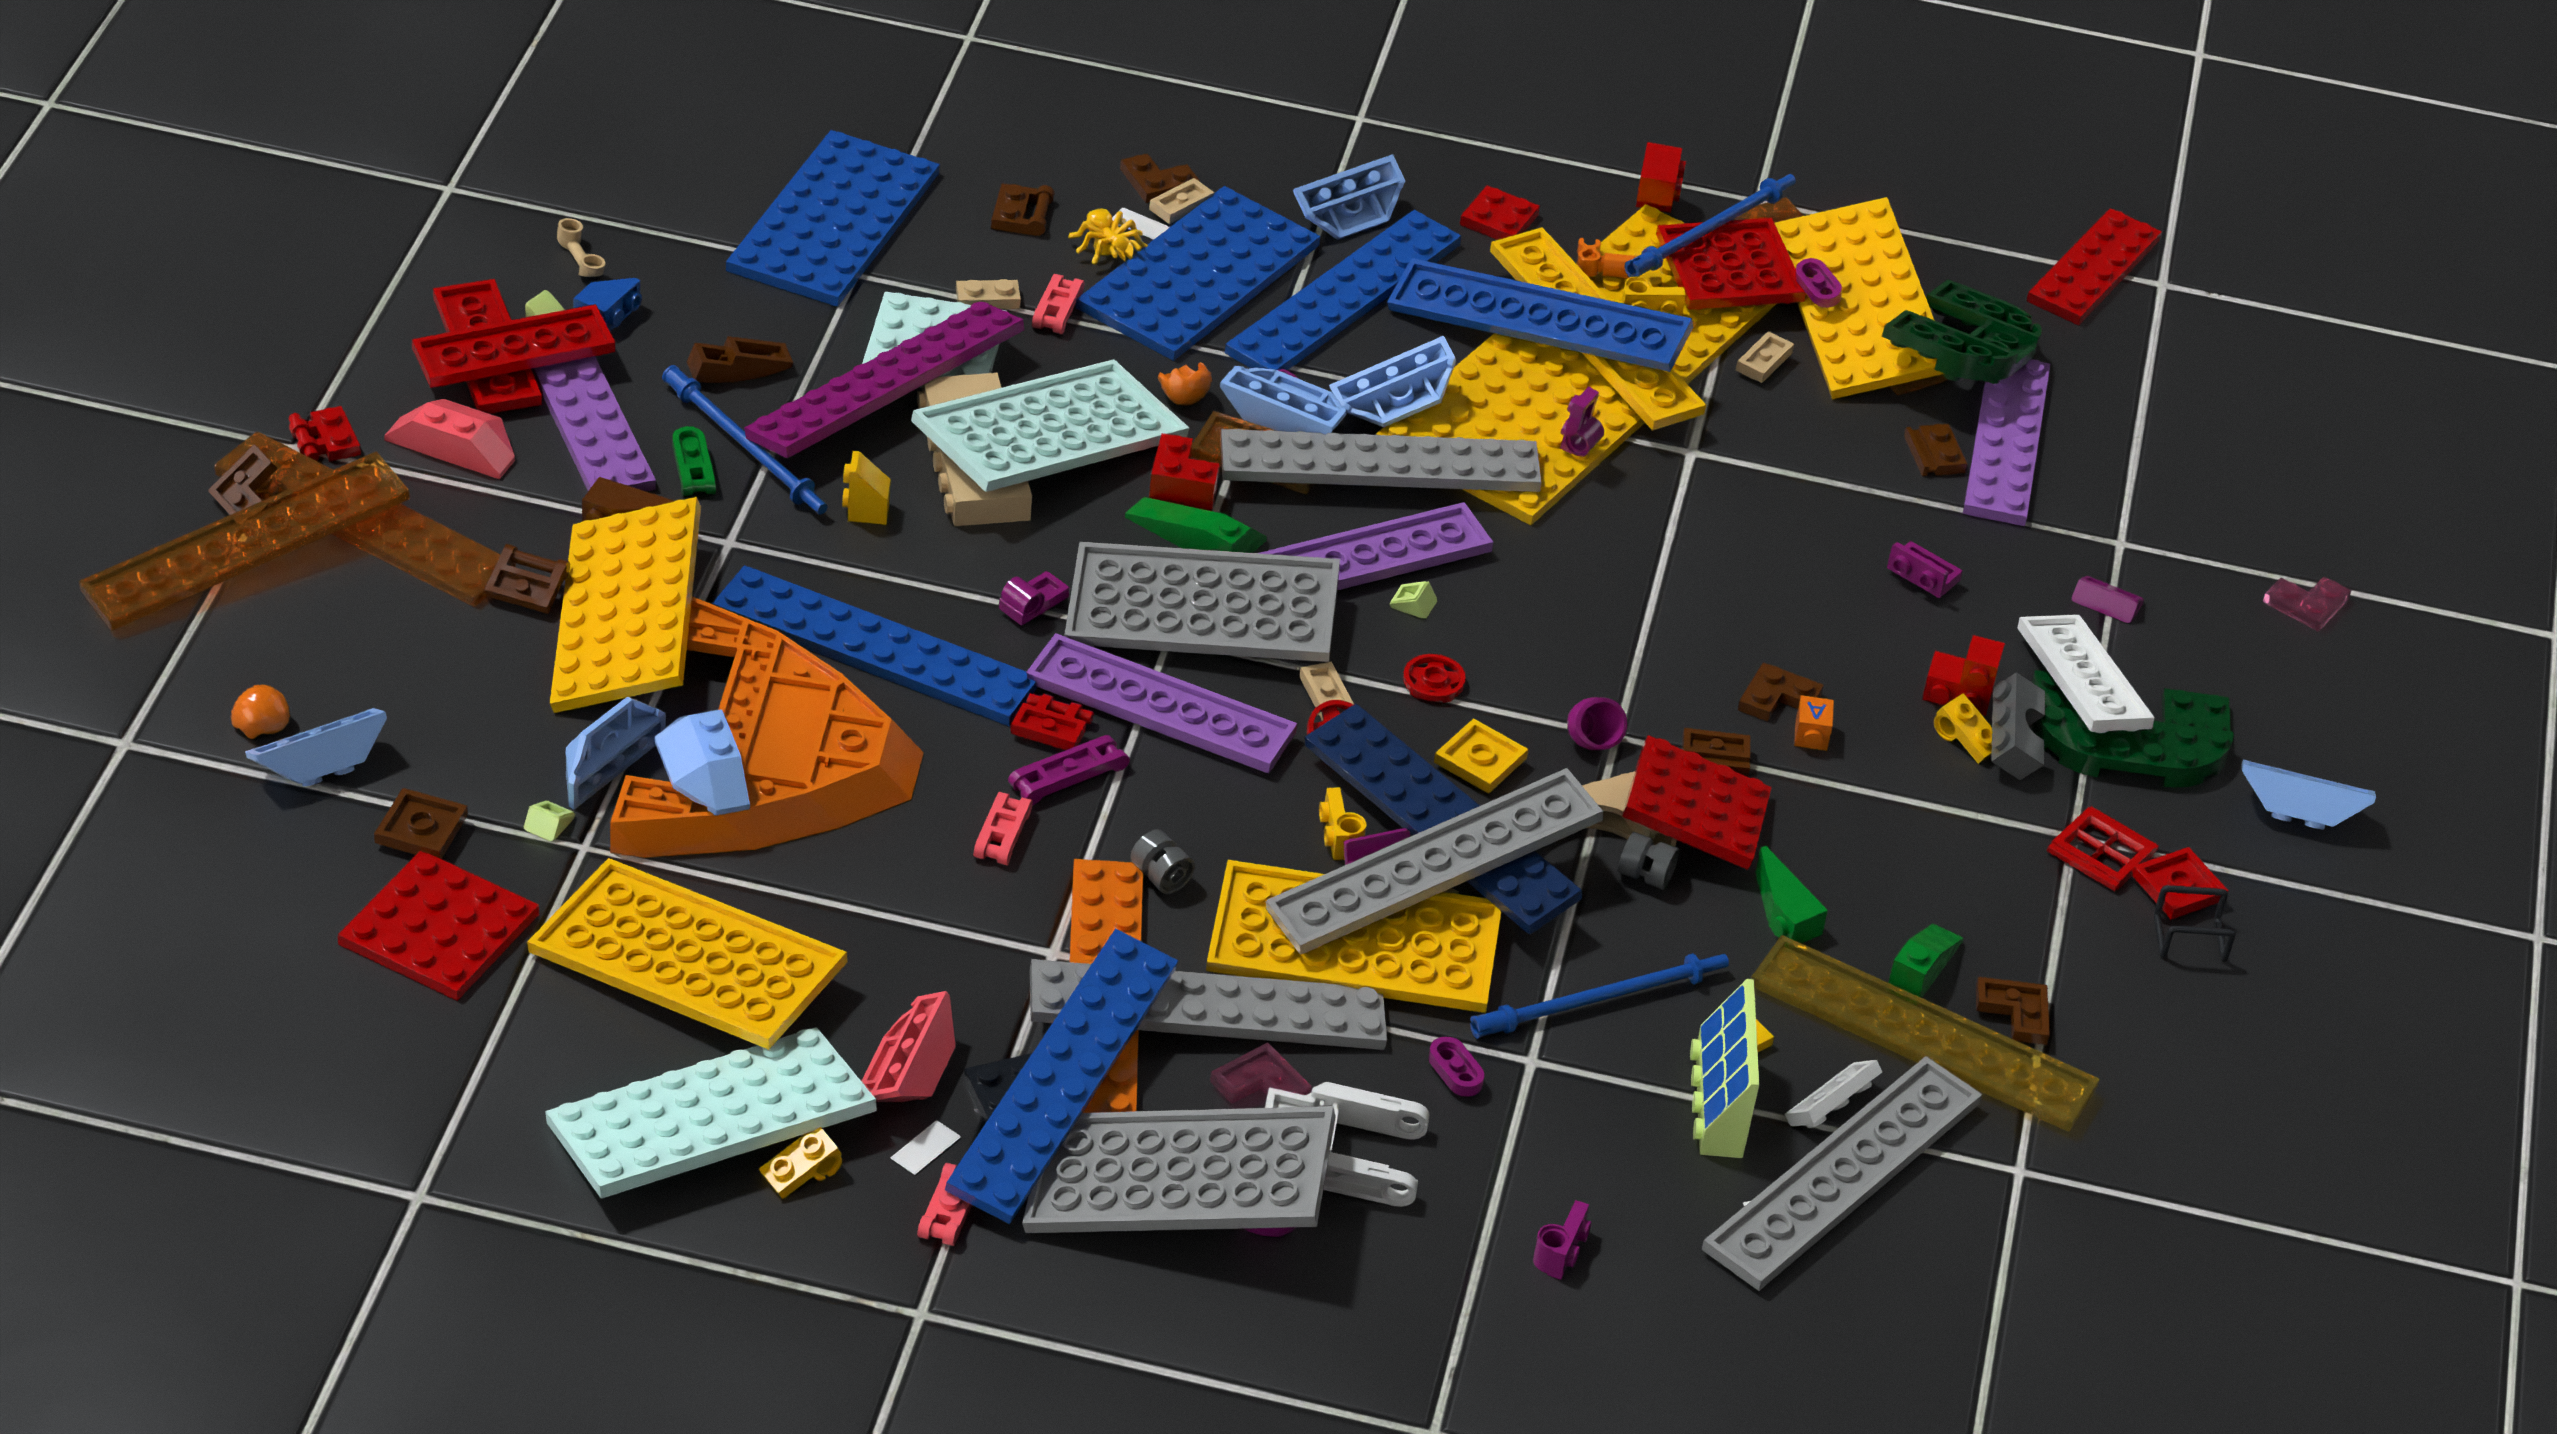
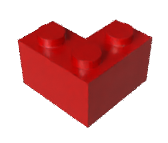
(1661, 177)
(1180, 478)
(1973, 676)

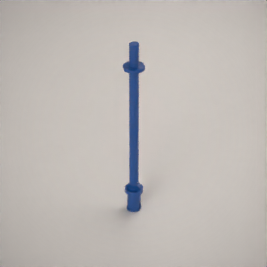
(1652, 257)
(689, 390)
(1507, 1018)

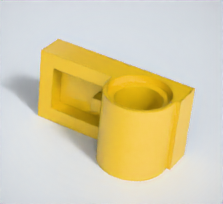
(1640, 293)
(1963, 721)
(1339, 825)
(805, 1158)

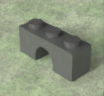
(2016, 707)

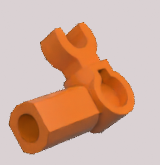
(1592, 262)

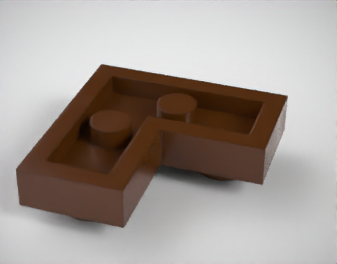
(1150, 180)
(238, 485)
(1773, 687)
(2022, 1000)

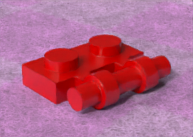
(333, 433)
(1051, 721)

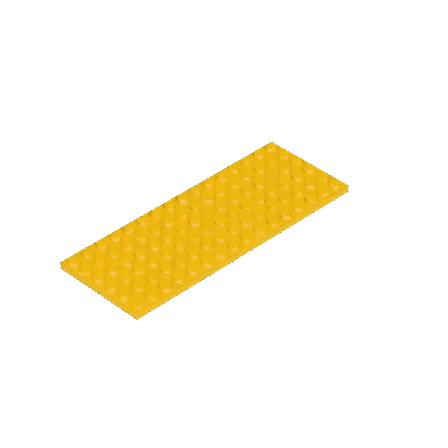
(1524, 387)

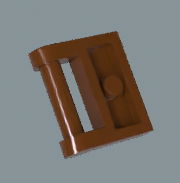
(1013, 205)
(523, 586)

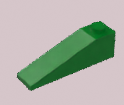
(1194, 527)

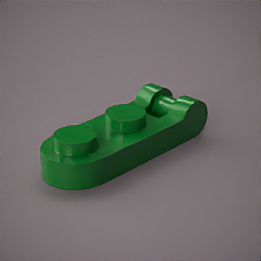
(693, 461)

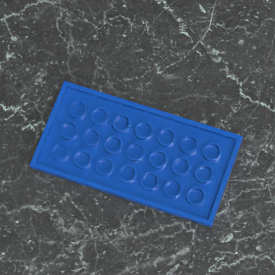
(833, 218)
(1198, 273)

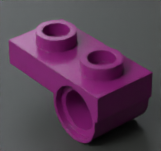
(1581, 429)
(1029, 599)
(1557, 1244)

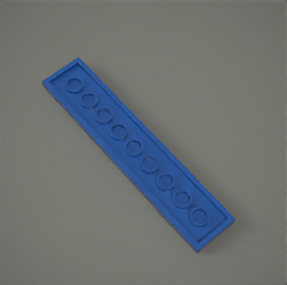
(1341, 294)
(1541, 314)
(879, 645)
(1061, 1076)

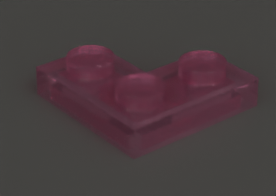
(2310, 607)
(1257, 1071)

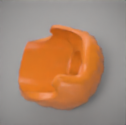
(1185, 385)
(260, 711)

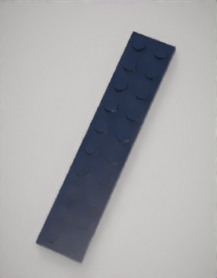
(1421, 798)

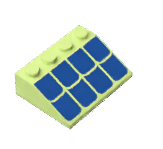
(1726, 1075)

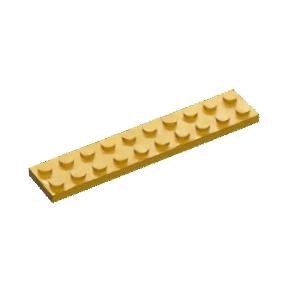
(1654, 394)

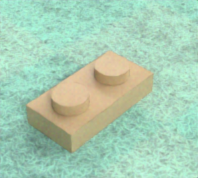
(1180, 200)
(998, 293)
(1764, 357)
(1323, 684)

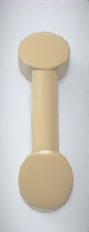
(569, 237)

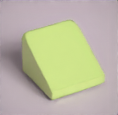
(542, 304)
(1415, 599)
(547, 820)

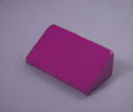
(2107, 599)

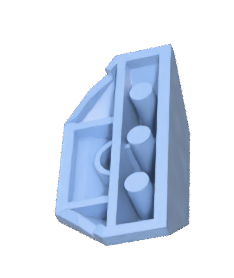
(1353, 198)
(1398, 384)
(1281, 401)
(610, 747)
(322, 749)
(704, 762)
(2305, 796)

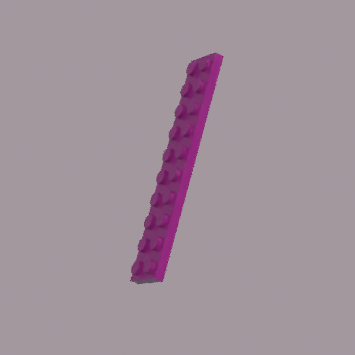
(883, 379)

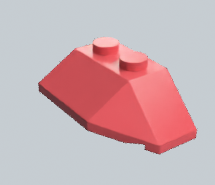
(455, 436)
(913, 1052)

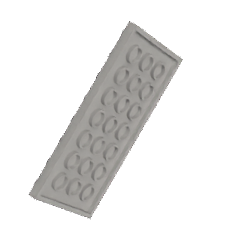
(1203, 601)
(1186, 1171)

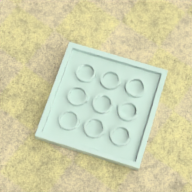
(908, 316)

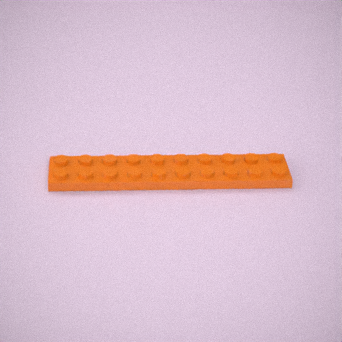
(1103, 899)

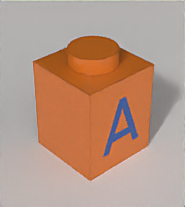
(1814, 723)

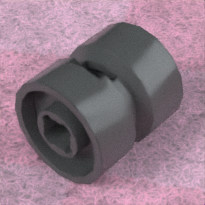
(1636, 859)
(1162, 861)

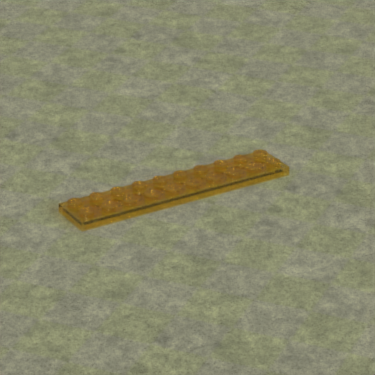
(1922, 1029)

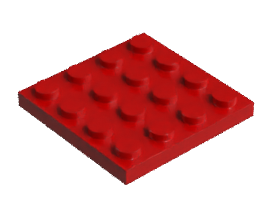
(1733, 265)
(1697, 801)
(438, 925)

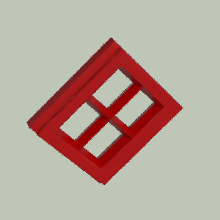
(2088, 864)

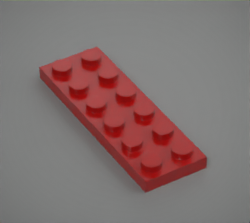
(2094, 266)
(480, 305)
(513, 345)

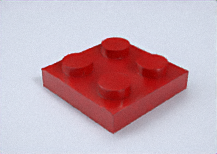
(1499, 214)
(2178, 869)

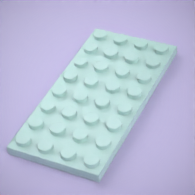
(1048, 425)
(709, 1112)

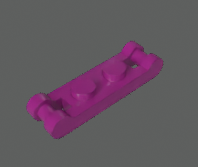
(1068, 768)

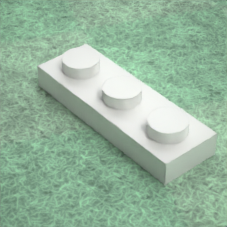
(1833, 1094)

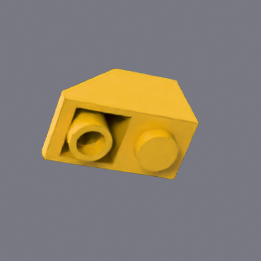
(867, 492)

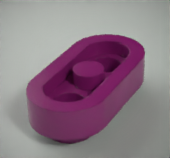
(1823, 287)
(1460, 1071)

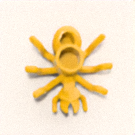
(1108, 235)

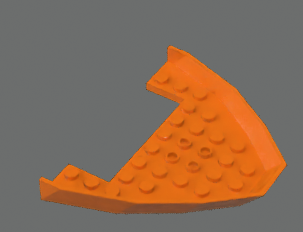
(807, 746)

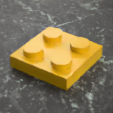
(1481, 755)

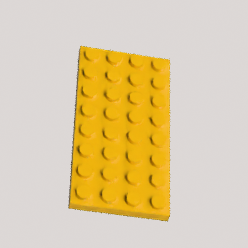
(1878, 284)
(626, 605)
(688, 953)
(1422, 954)

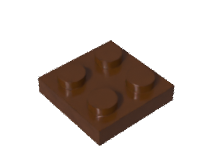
(421, 823)

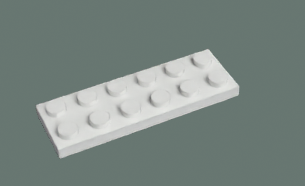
(2085, 673)

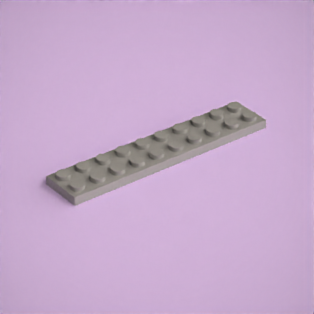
(1380, 460)
(1433, 861)
(1235, 1007)
(1841, 1173)

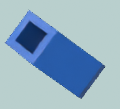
(613, 298)

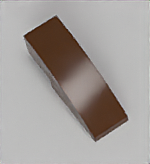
(737, 360)

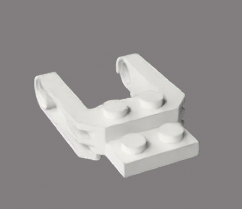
(1368, 1112)

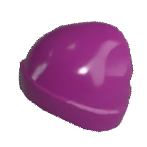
(1597, 723)

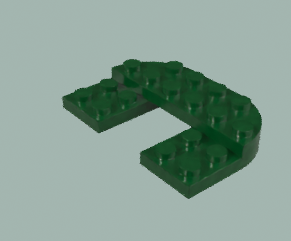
(1988, 354)
(2181, 748)

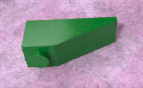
(1787, 902)
(1923, 959)

